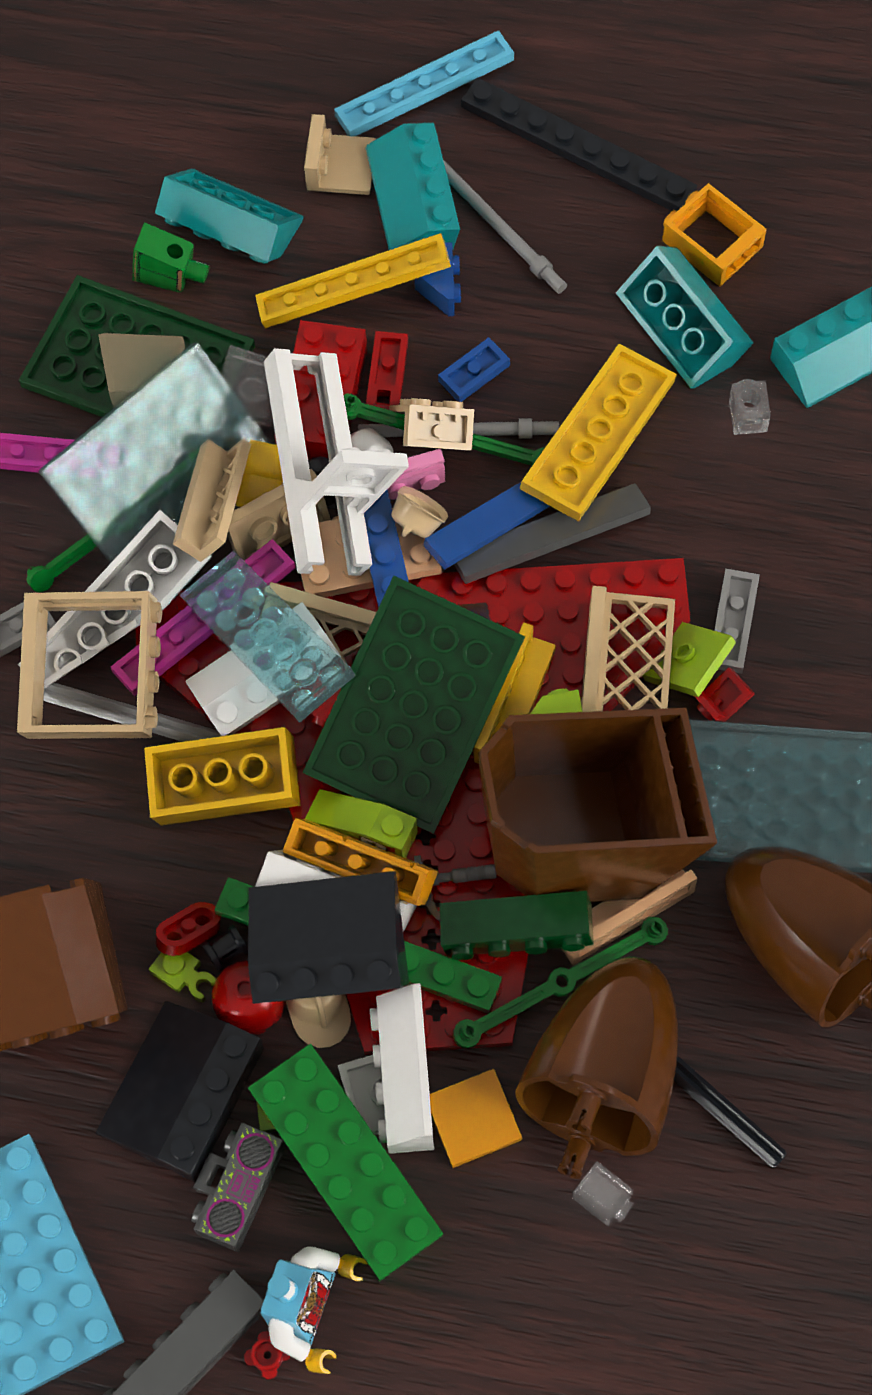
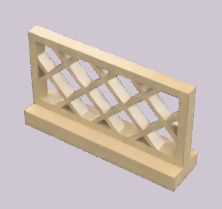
(330, 612)
(597, 650)

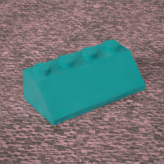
(412, 185)
(227, 215)
(683, 316)
(827, 350)

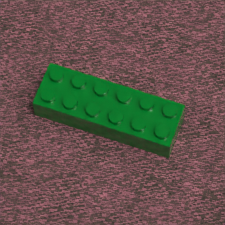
(345, 1162)

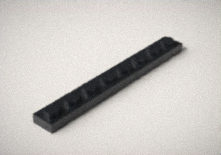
(577, 145)

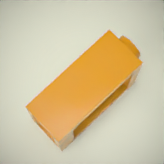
(709, 199)

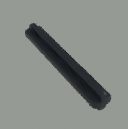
(728, 1114)

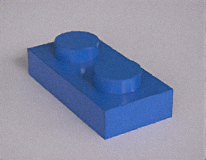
(474, 370)

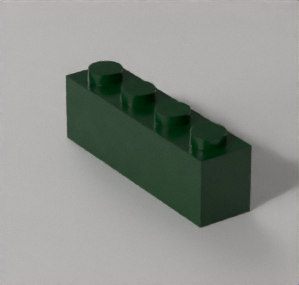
(516, 924)

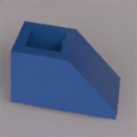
(440, 285)

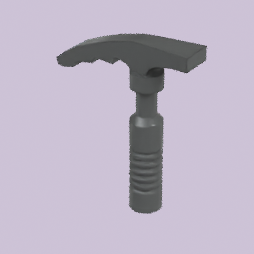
(458, 876)

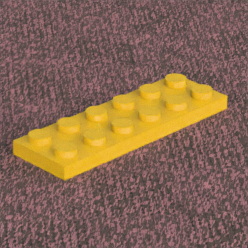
(598, 432)

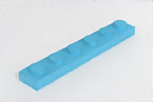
(424, 84)

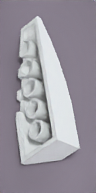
(143, 565)

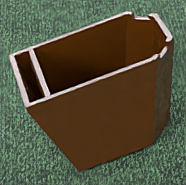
(594, 801)
(56, 964)

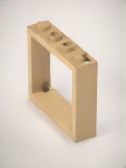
(34, 656)

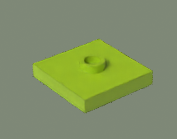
(694, 658)

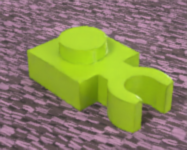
(181, 971)

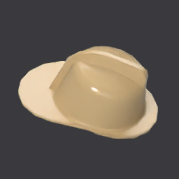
(417, 512)
(320, 1019)

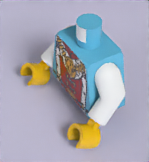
(298, 1299)

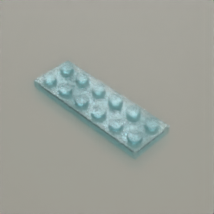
(267, 636)

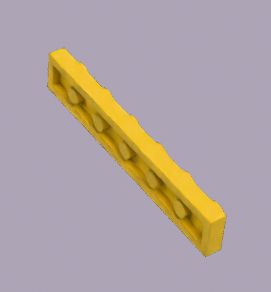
(353, 280)

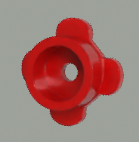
(256, 1358)

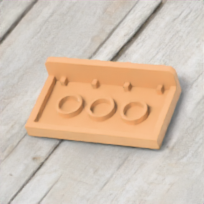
(333, 575)

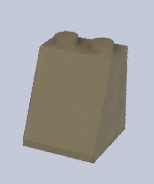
(134, 359)

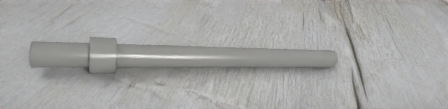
(538, 264)
(524, 428)

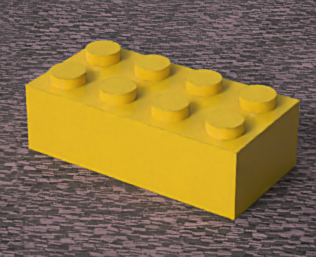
(222, 776)

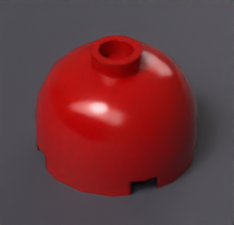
(234, 1001)

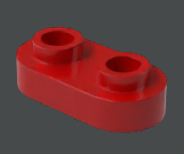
(183, 930)

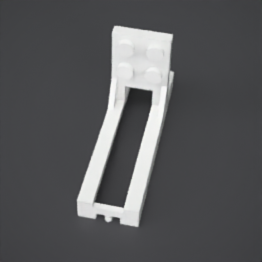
(351, 476)

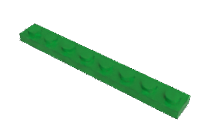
(432, 970)

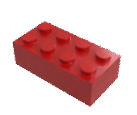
(351, 352)

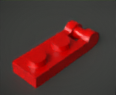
(387, 368)

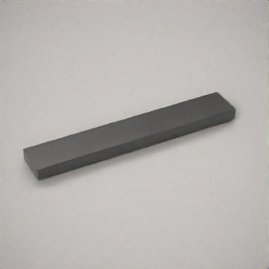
(554, 533)

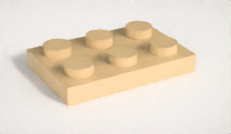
(266, 520)

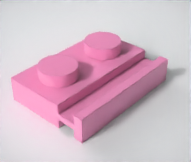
(424, 473)

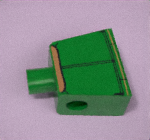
(165, 260)

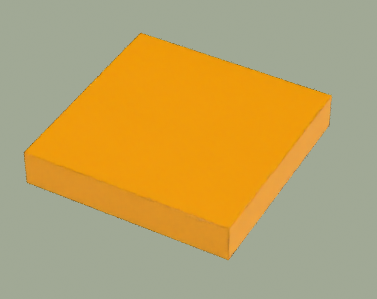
(473, 1118)

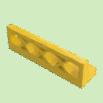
(520, 685)

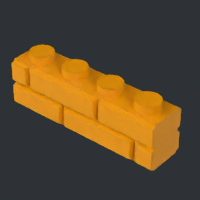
(355, 857)

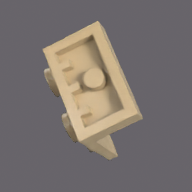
(336, 161)
(436, 426)

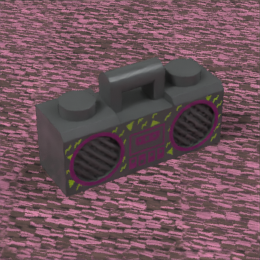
(246, 1176)

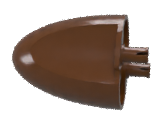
(806, 927)
(606, 1064)

